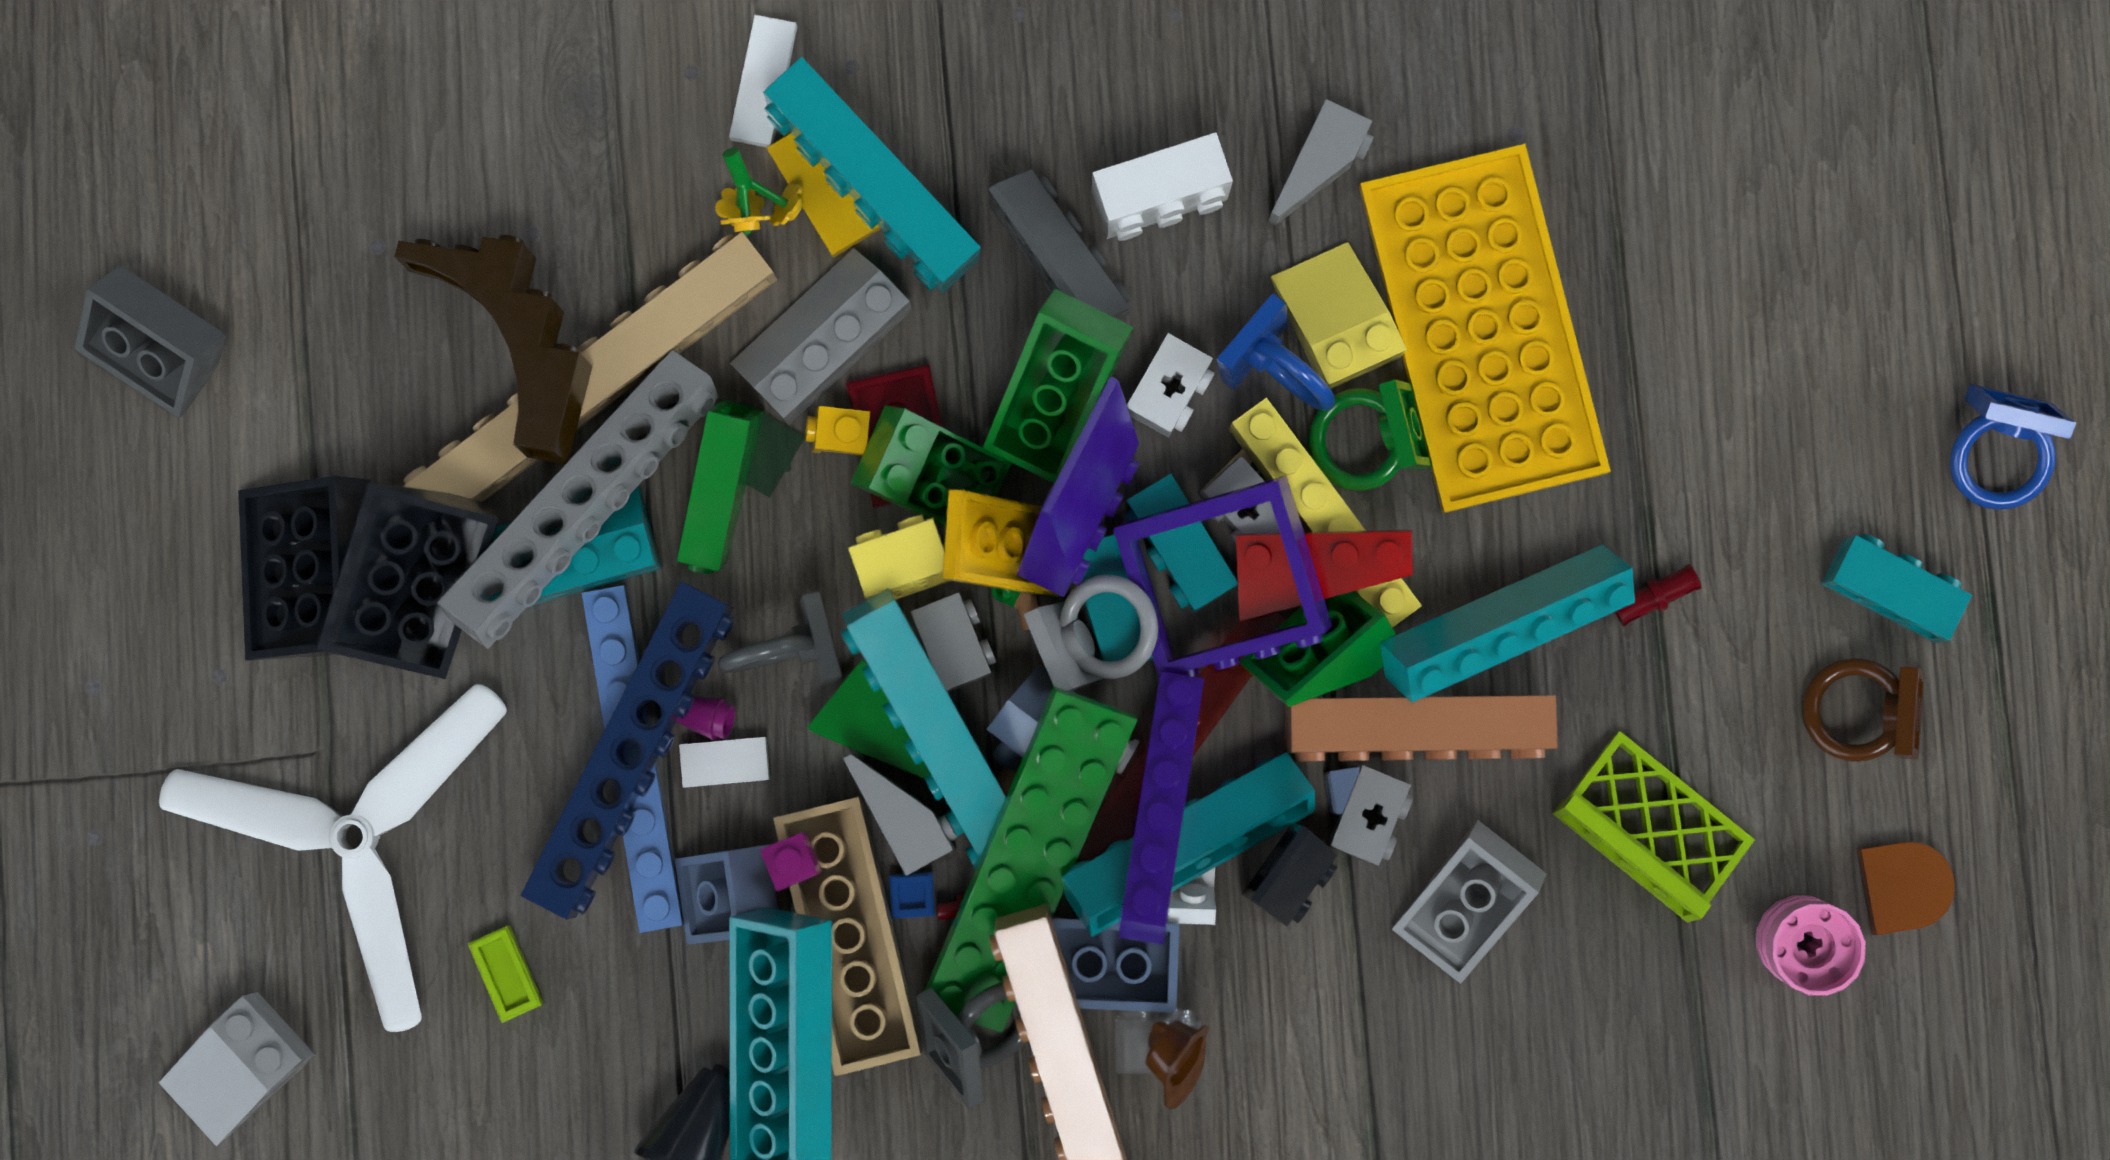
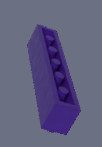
(1161, 808)

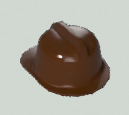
(1176, 1058)

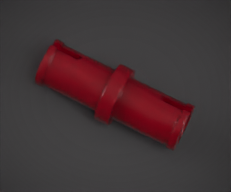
(1659, 593)

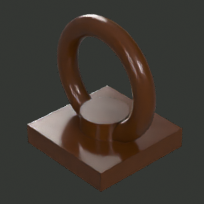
(1900, 713)

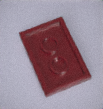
(904, 389)

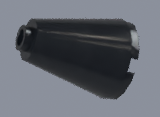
(695, 1123)

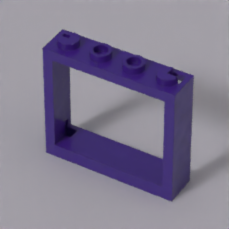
(1298, 555)

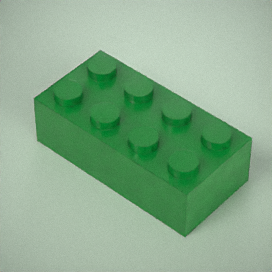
(1056, 384)

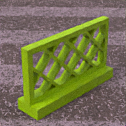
(1632, 856)

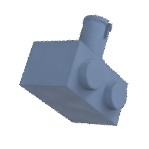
(1019, 717)

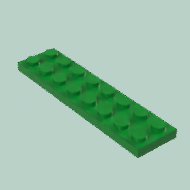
(1032, 841)

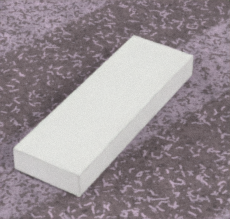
(765, 61)

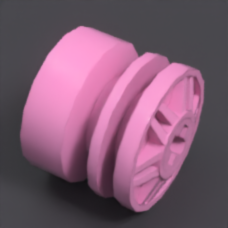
(1829, 959)

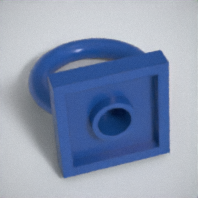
(1261, 348)
(2017, 418)

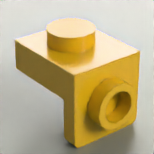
(838, 430)

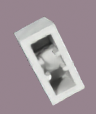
(1171, 361)

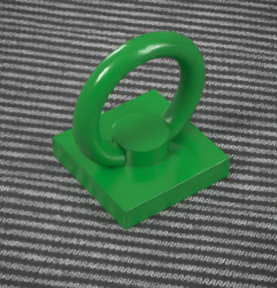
(1398, 428)

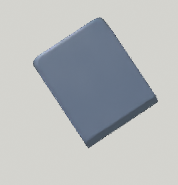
(1339, 787)

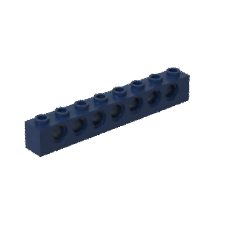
(547, 882)

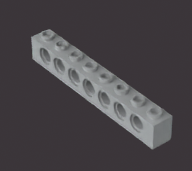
(557, 503)

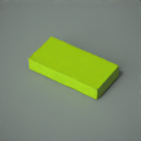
(505, 973)

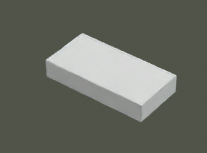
(724, 762)

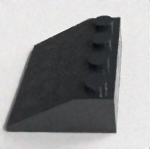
(291, 561)
(396, 569)

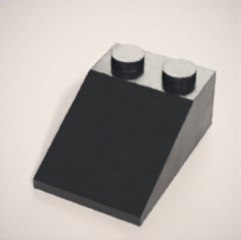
(1291, 875)

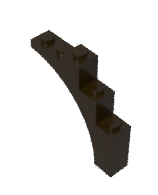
(548, 374)

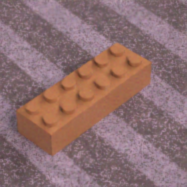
(1428, 725)

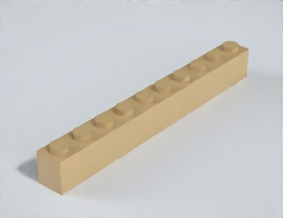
(620, 362)

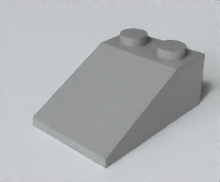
(907, 822)
(1470, 901)
(236, 1067)

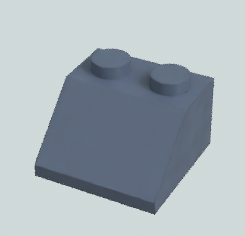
(720, 887)

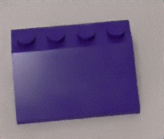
(1083, 496)

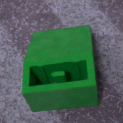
(919, 463)

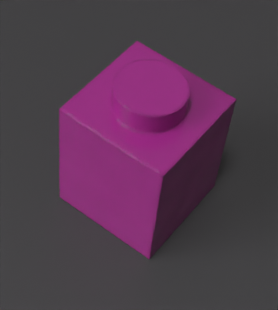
(791, 861)

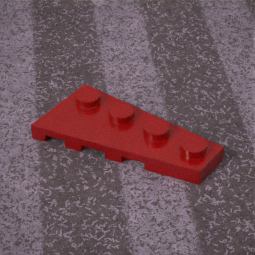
(1341, 560)

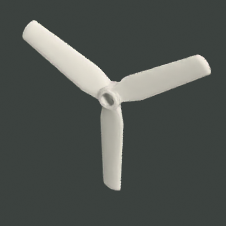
(385, 803)

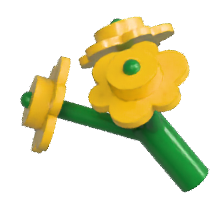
(744, 207)

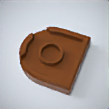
(1905, 886)

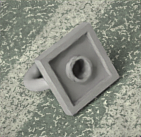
(1068, 644)

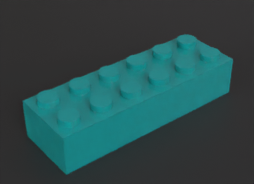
(872, 175)
(780, 1036)

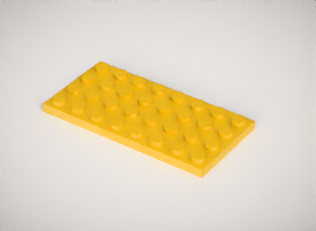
(1484, 328)

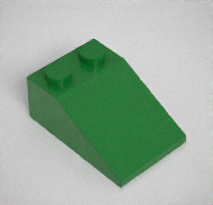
(1344, 656)

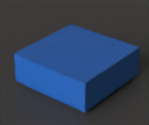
(912, 895)

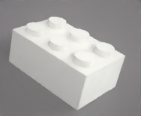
(1162, 187)

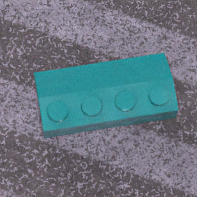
(618, 552)

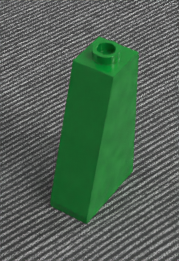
(719, 485)
(859, 721)

